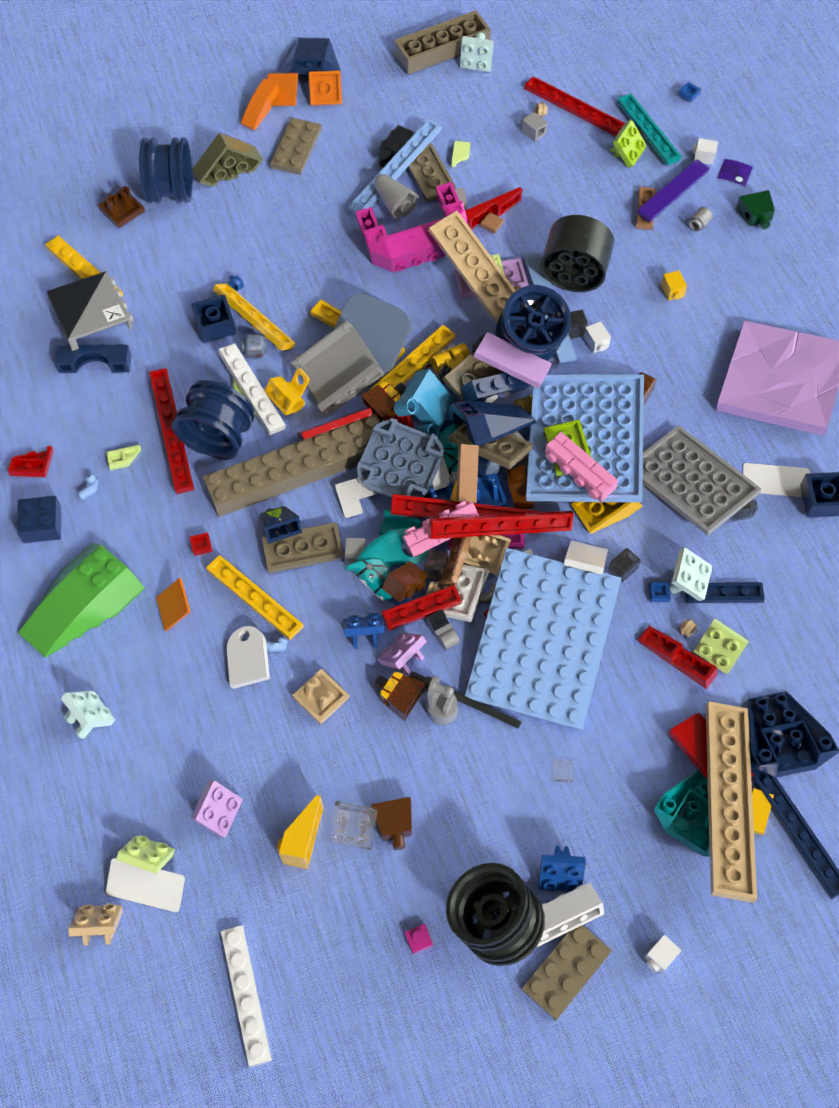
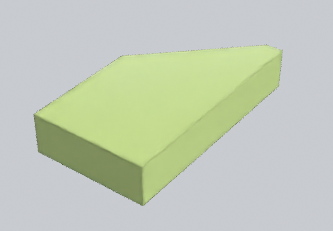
(460, 152)
(122, 457)

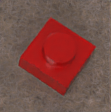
(201, 544)

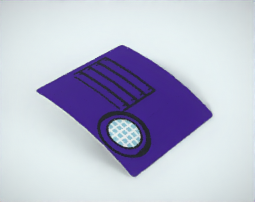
(735, 172)

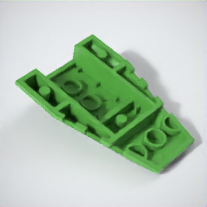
(80, 598)

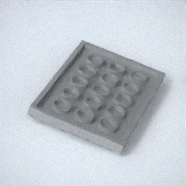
(695, 480)

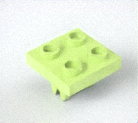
(721, 646)
(146, 854)

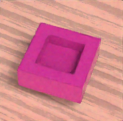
(418, 938)

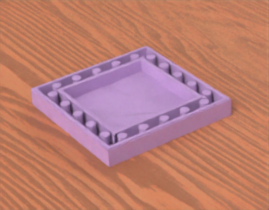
(782, 378)

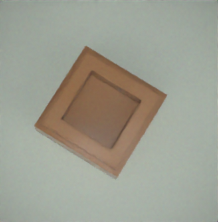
(492, 223)

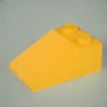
(603, 514)
(299, 838)

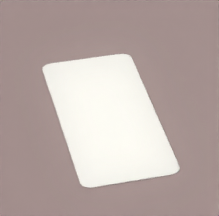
(776, 479)
(144, 887)

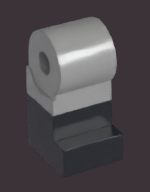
(442, 630)

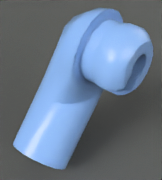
(91, 487)
(280, 646)

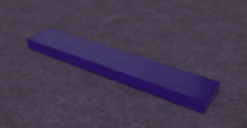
(673, 190)

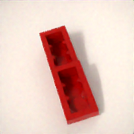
(496, 206)
(674, 654)

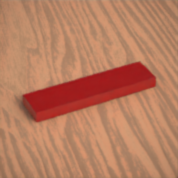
(421, 607)

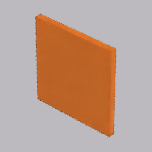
(287, 88)
(173, 604)

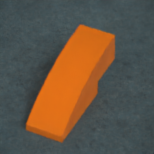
(260, 104)

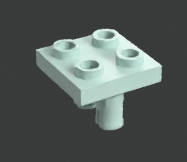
(477, 53)
(690, 575)
(87, 710)

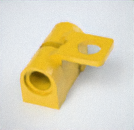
(450, 357)
(287, 395)

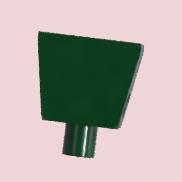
(756, 208)

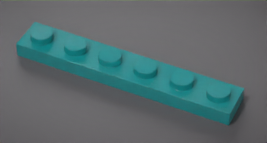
(649, 129)

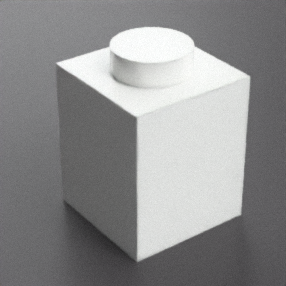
(705, 151)
(597, 337)
(662, 955)

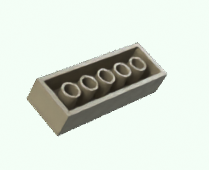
(438, 42)

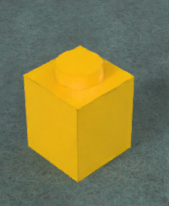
(673, 285)

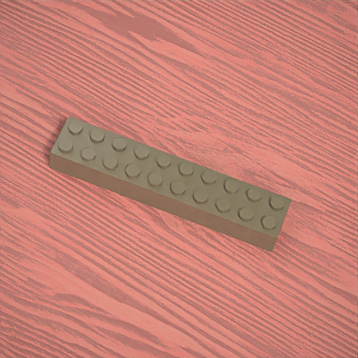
(289, 467)

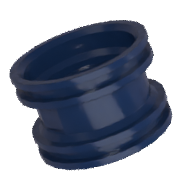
(165, 170)
(532, 324)
(213, 419)

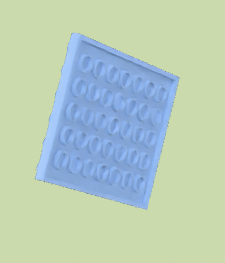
(613, 427)
(543, 639)

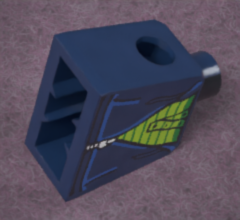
(279, 524)

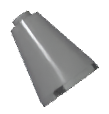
(396, 196)

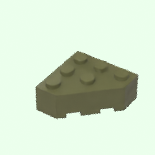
(226, 160)

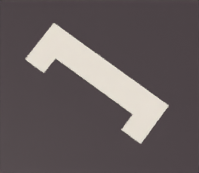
(352, 490)

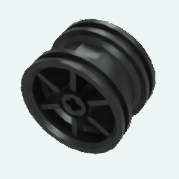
(510, 922)

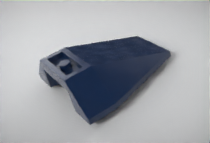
(311, 56)
(488, 420)
(786, 736)

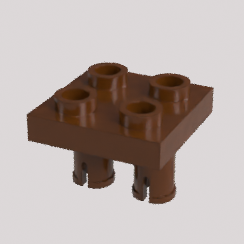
(121, 207)

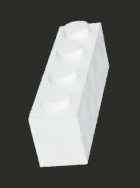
(570, 911)

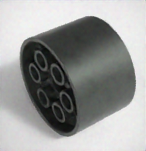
(577, 253)

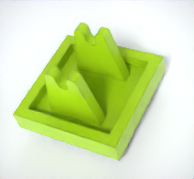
(628, 144)

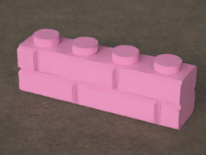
(580, 467)
(418, 540)

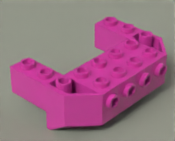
(409, 246)

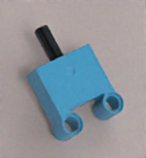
(427, 400)

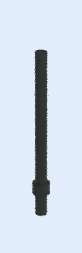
(473, 703)

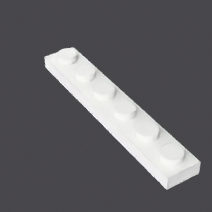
(252, 389)
(246, 996)

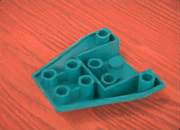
(685, 813)

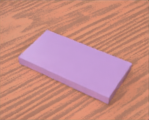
(512, 269)
(512, 361)

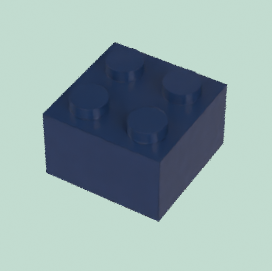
(214, 318)
(821, 494)
(39, 519)

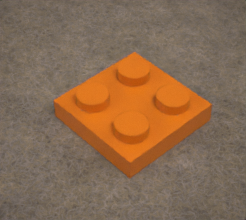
(325, 88)

